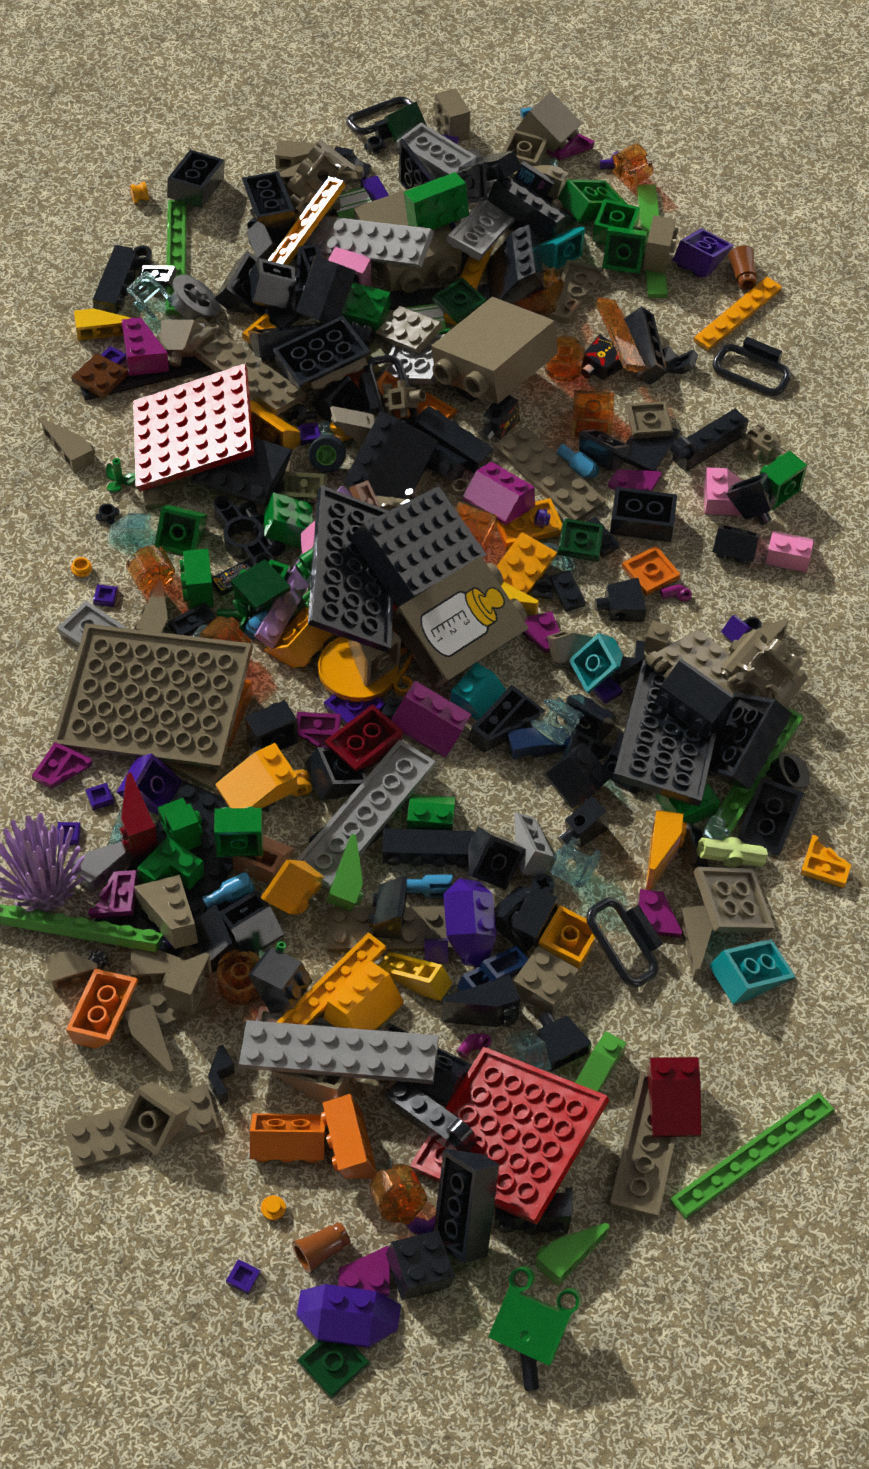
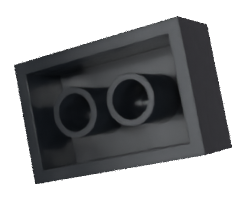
(195, 178)
(643, 514)

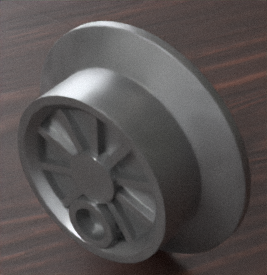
(193, 298)

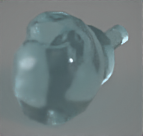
(715, 827)

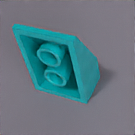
(750, 970)

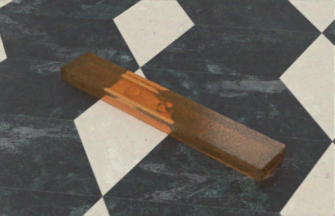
(620, 335)

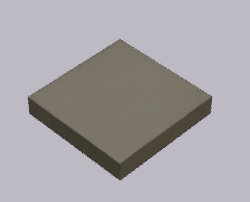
(649, 420)

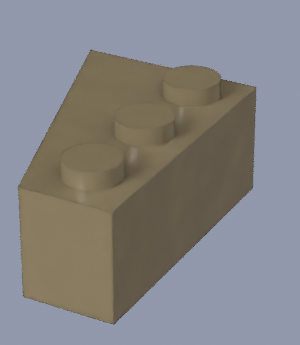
(168, 909)

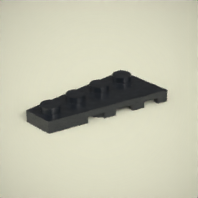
(476, 181)

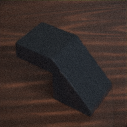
(681, 363)
(629, 665)
(220, 1069)

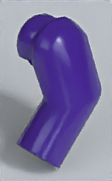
(607, 164)

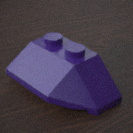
(470, 921)
(347, 1315)

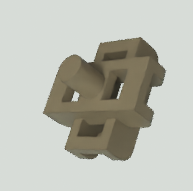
(300, 202)

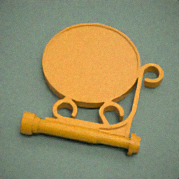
(341, 676)

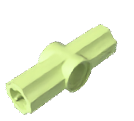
(732, 852)

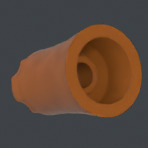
(743, 266)
(320, 1246)

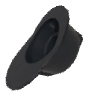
(789, 771)

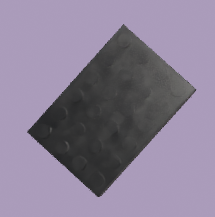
(416, 545)

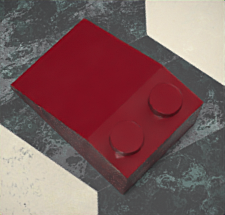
(365, 739)
(137, 827)
(674, 1096)

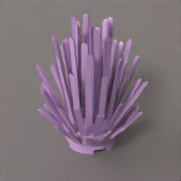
(40, 879)

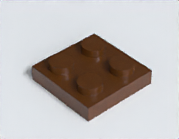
(99, 375)

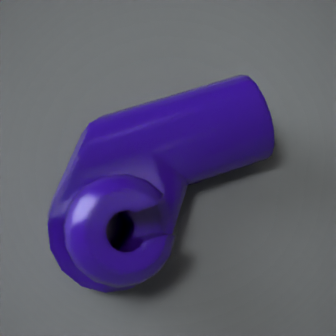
(421, 1226)

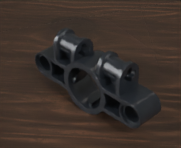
(239, 519)

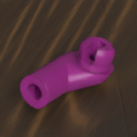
(677, 591)
(474, 1042)

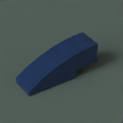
(531, 742)
(498, 966)

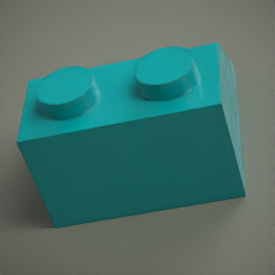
(563, 248)
(596, 661)
(477, 691)

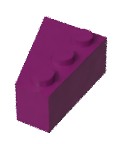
(143, 349)

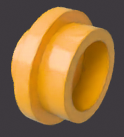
(81, 567)
(273, 1207)

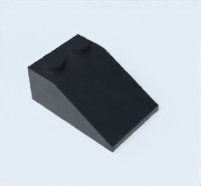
(771, 816)
(484, 1005)

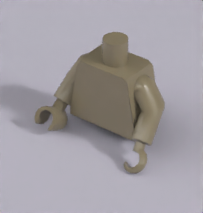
(182, 338)

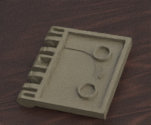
(701, 654)

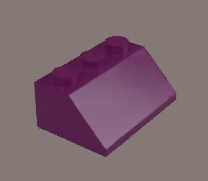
(500, 493)
(430, 719)

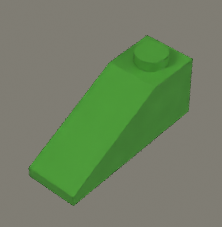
(348, 880)
(602, 1062)
(568, 1252)

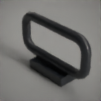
(380, 127)
(758, 352)
(370, 391)
(640, 930)

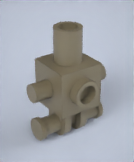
(401, 398)
(762, 443)

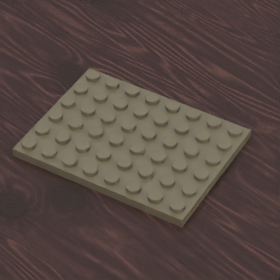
(153, 695)

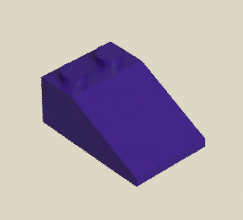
(701, 252)

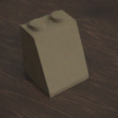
(551, 121)
(375, 663)

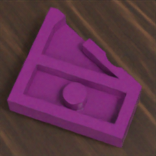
(575, 146)
(635, 479)
(539, 628)
(317, 726)
(60, 765)
(117, 897)
(659, 913)
(367, 1273)

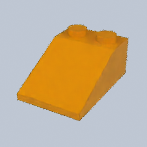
(259, 780)

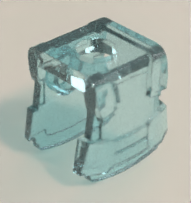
(152, 287)
(551, 727)
(585, 864)

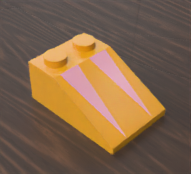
(666, 838)

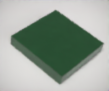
(404, 120)
(459, 300)
(580, 540)
(260, 585)
(333, 1365)

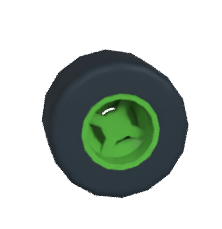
(327, 453)

